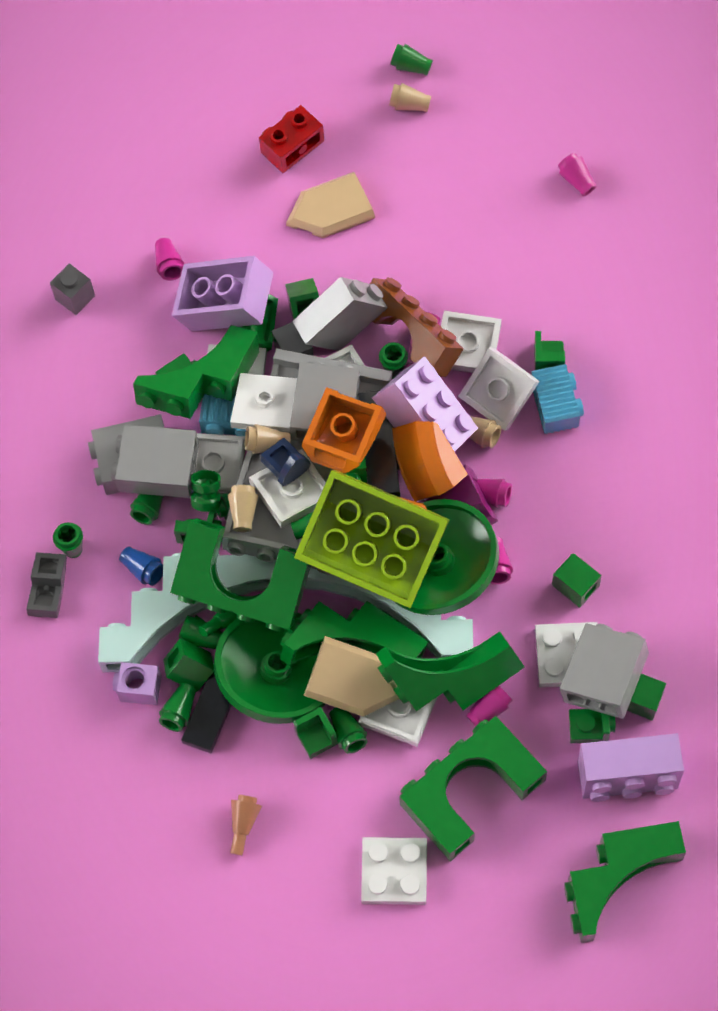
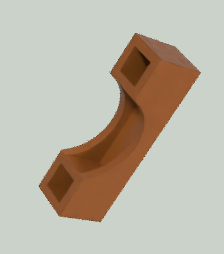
(427, 335)

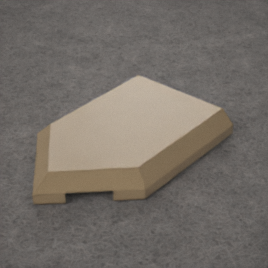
(331, 207)
(349, 679)

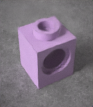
(147, 692)

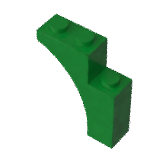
(213, 375)
(364, 628)
(459, 677)
(624, 856)

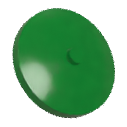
(461, 563)
(255, 677)

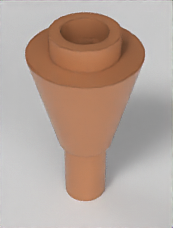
(243, 818)

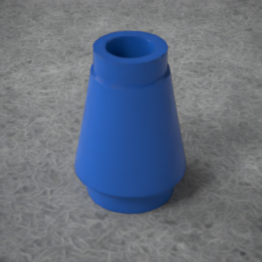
(142, 565)

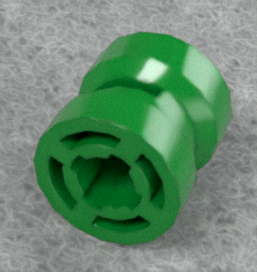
(205, 490)

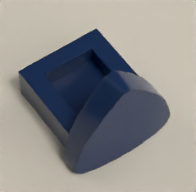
(285, 462)

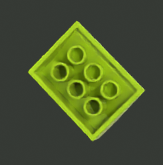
(371, 538)

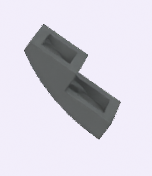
(47, 585)

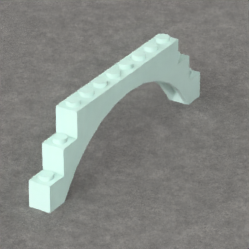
(160, 612)

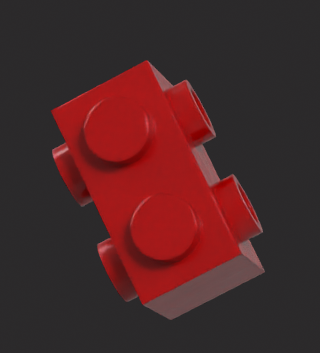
(291, 138)

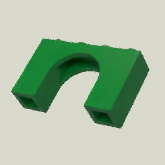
(198, 580)
(489, 747)

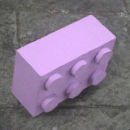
(222, 293)
(423, 396)
(630, 767)

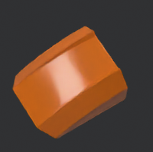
(342, 431)
(426, 459)

